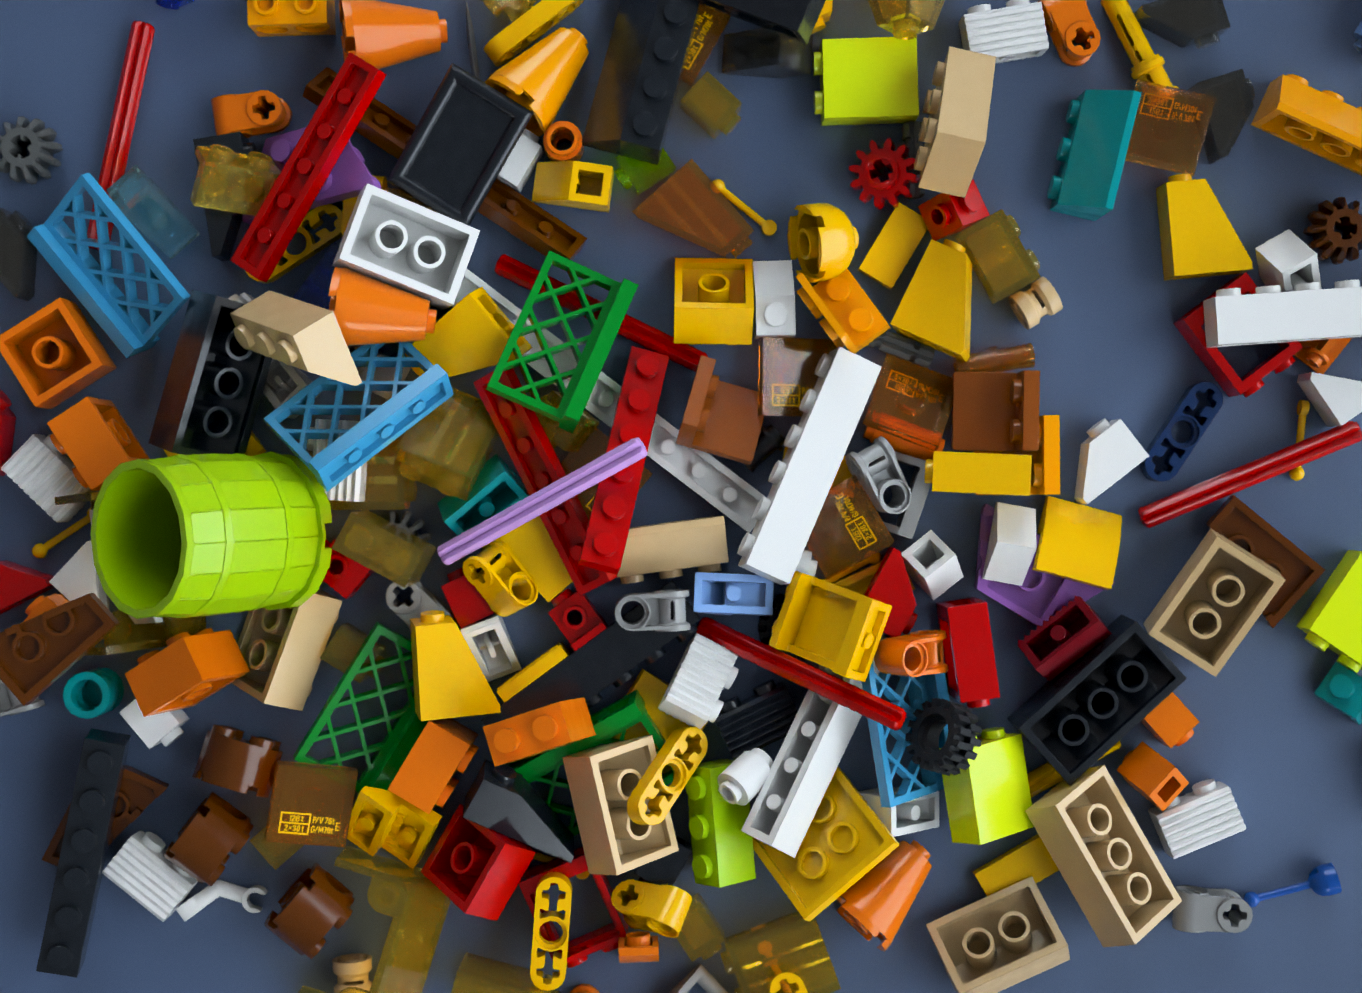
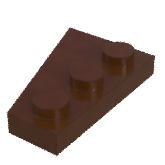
(1262, 540)
(50, 644)
(135, 795)

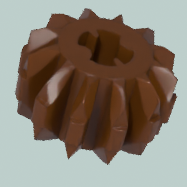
(1328, 241)

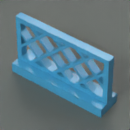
(94, 283)
(378, 423)
(920, 690)

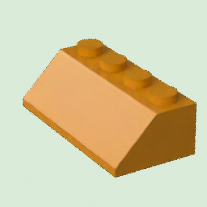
(1312, 120)

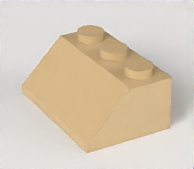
(295, 335)
(673, 547)
(286, 650)
(599, 789)
(999, 940)

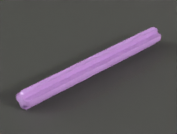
(542, 501)

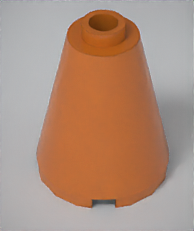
(389, 31)
(377, 311)
(885, 894)

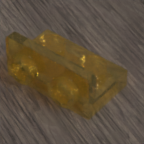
(232, 179)

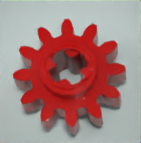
(870, 169)

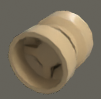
(1035, 303)
(352, 971)

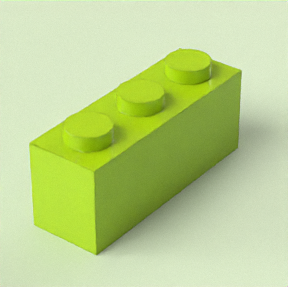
(719, 847)

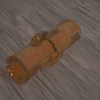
(998, 359)

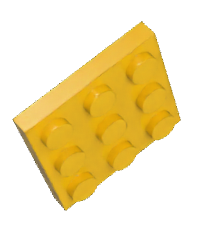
(835, 853)

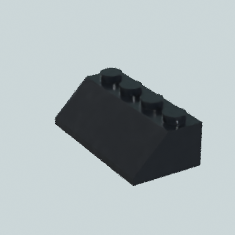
(641, 78)
(210, 384)
(1097, 699)

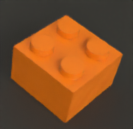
(55, 353)
(94, 440)
(186, 671)
(430, 766)

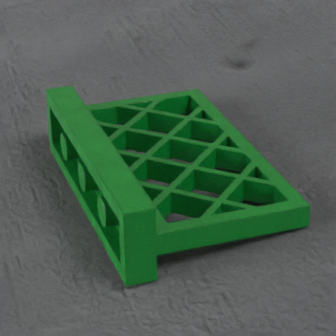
(593, 355)
(607, 723)
(400, 737)

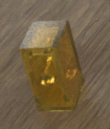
(999, 255)

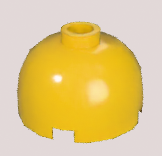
(821, 240)

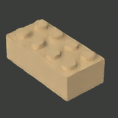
(1104, 857)

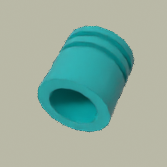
(93, 692)

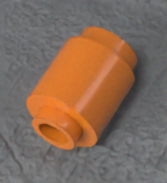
(560, 132)

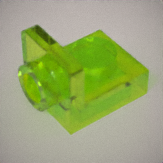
(641, 174)

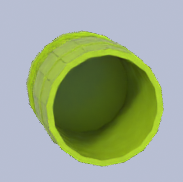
(210, 534)

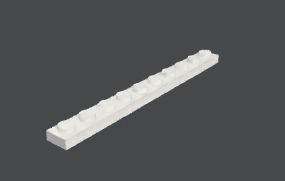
(690, 466)

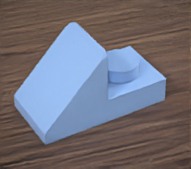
(732, 594)

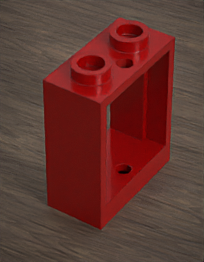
(1190, 328)
(968, 651)
(579, 948)

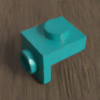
(1342, 691)

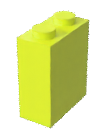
(866, 81)
(1336, 613)
(992, 793)

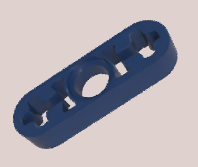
(1188, 402)

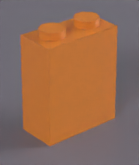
(539, 731)

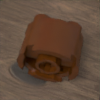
(237, 762)
(208, 838)
(310, 910)

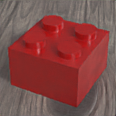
(477, 866)

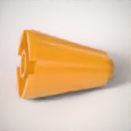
(543, 75)

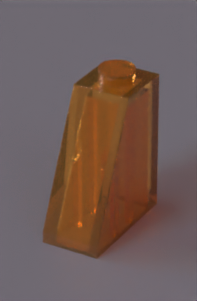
(696, 212)

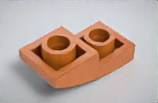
(638, 947)

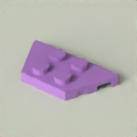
(344, 180)
(1040, 592)

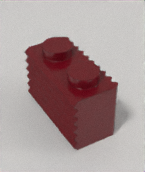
(1064, 638)

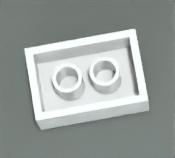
(406, 246)

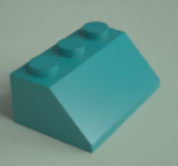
(1093, 152)

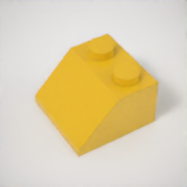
(713, 301)

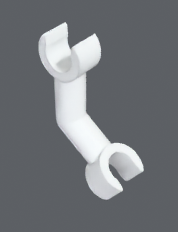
(222, 889)

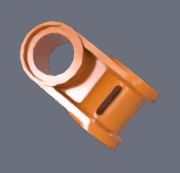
(1068, 22)
(246, 113)
(912, 654)

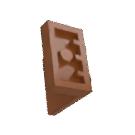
(995, 411)
(720, 417)

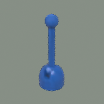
(1321, 880)

